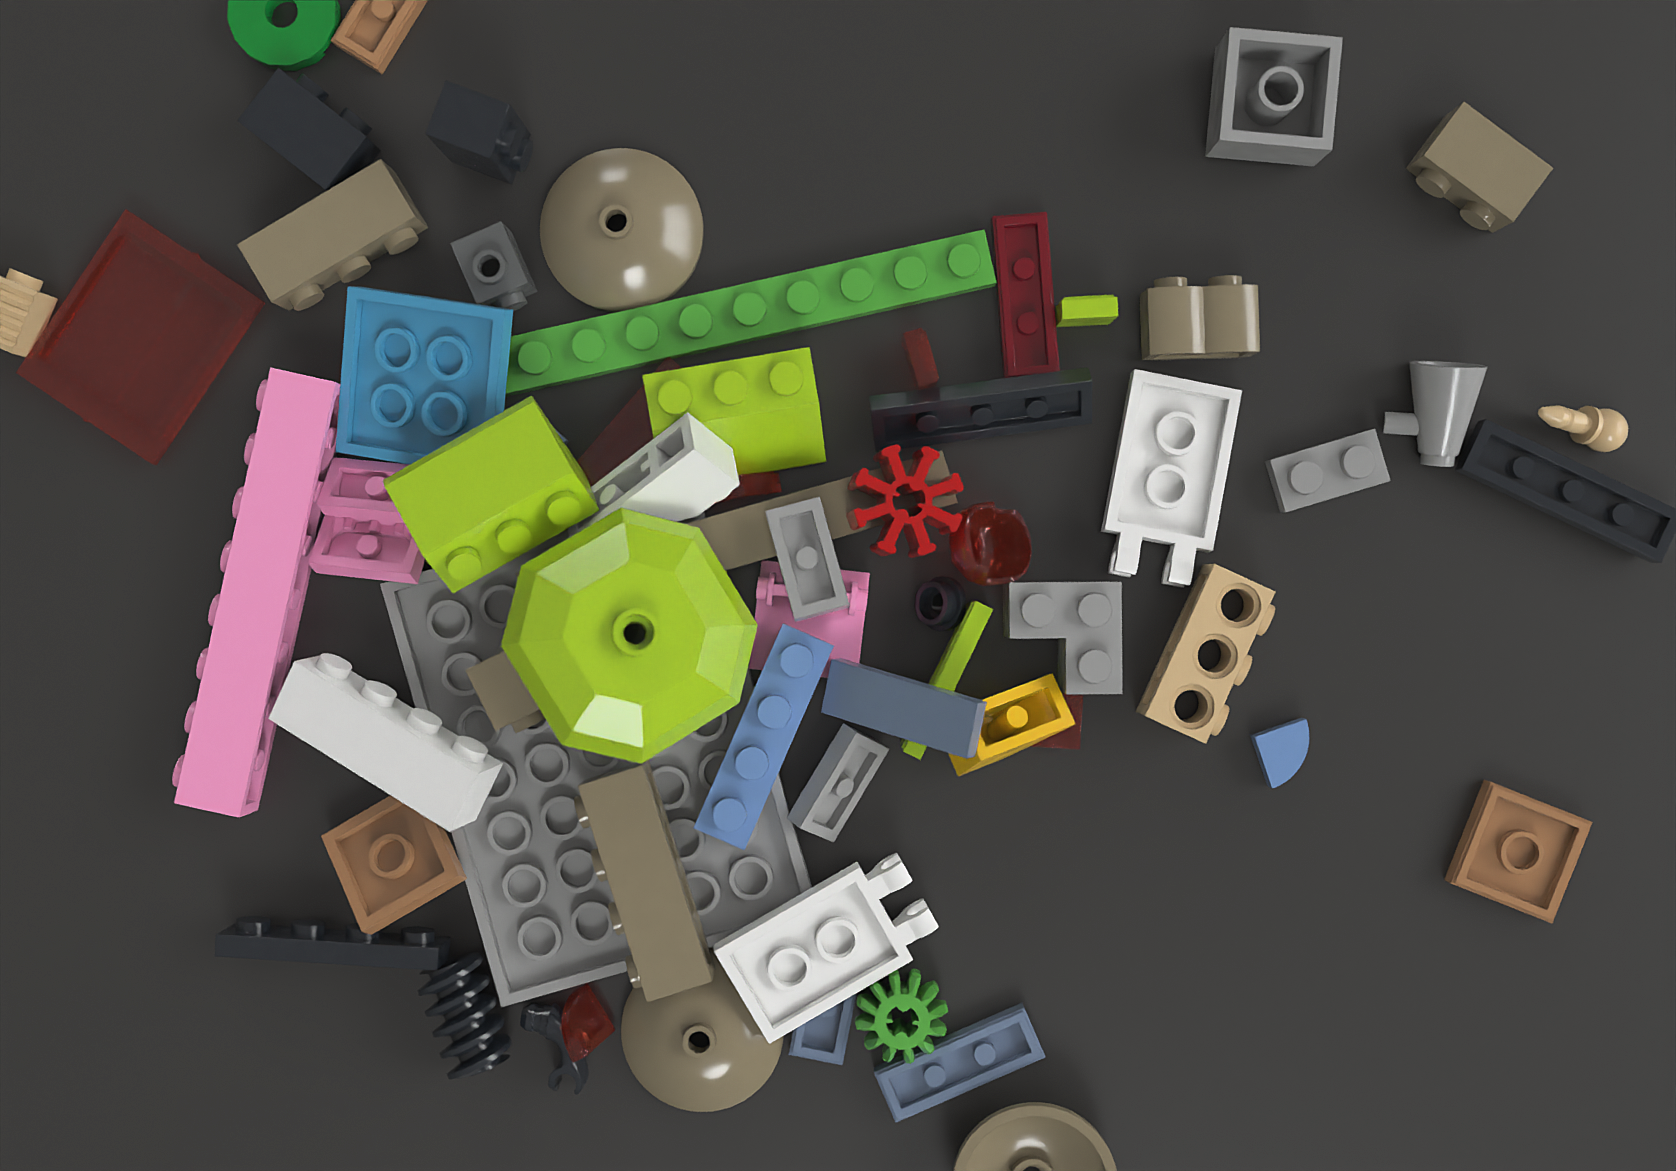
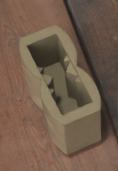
(1199, 320)

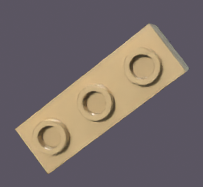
(1179, 664)

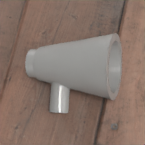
(1442, 408)

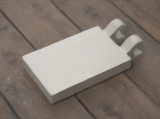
(1169, 471)
(822, 946)

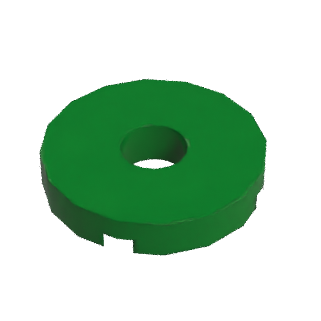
(286, 47)

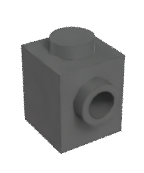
(494, 267)

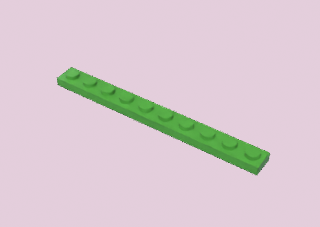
(749, 312)

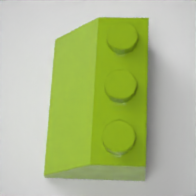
(755, 404)
(491, 494)

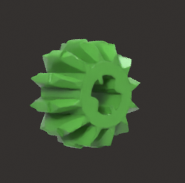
(898, 1033)

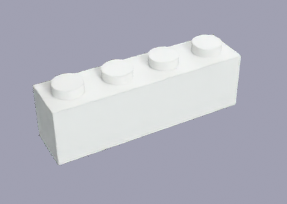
(386, 740)

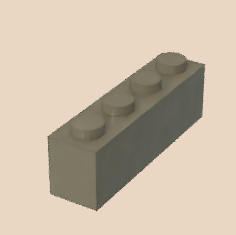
(646, 881)

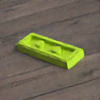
(955, 659)

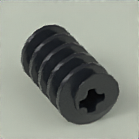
(466, 1016)

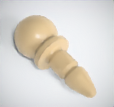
(1597, 428)

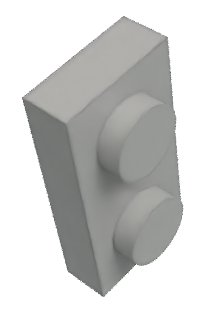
(1327, 471)
(807, 559)
(838, 783)

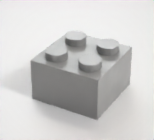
(1273, 96)

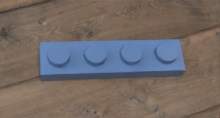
(763, 736)

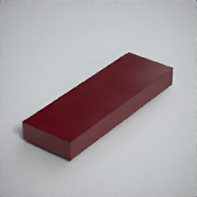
(1025, 294)

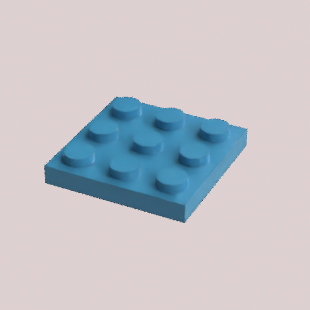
(418, 372)

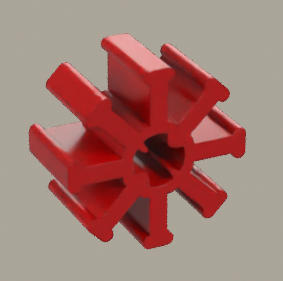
(910, 484)

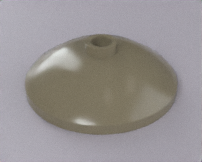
(647, 257)
(693, 1077)
(1036, 1137)

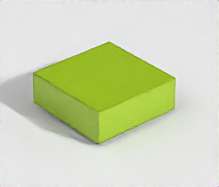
(1086, 310)

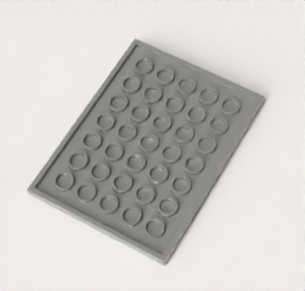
(526, 850)

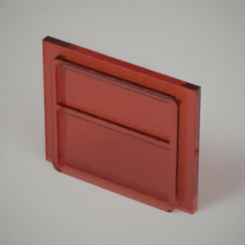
(140, 337)

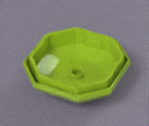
(572, 646)

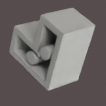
(1084, 621)

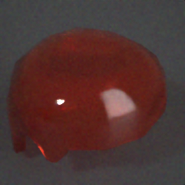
(991, 545)

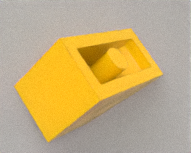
(1017, 721)

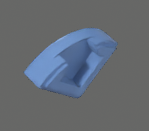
(1281, 750)

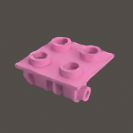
(838, 628)

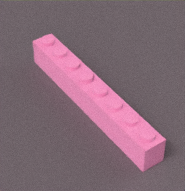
(260, 596)

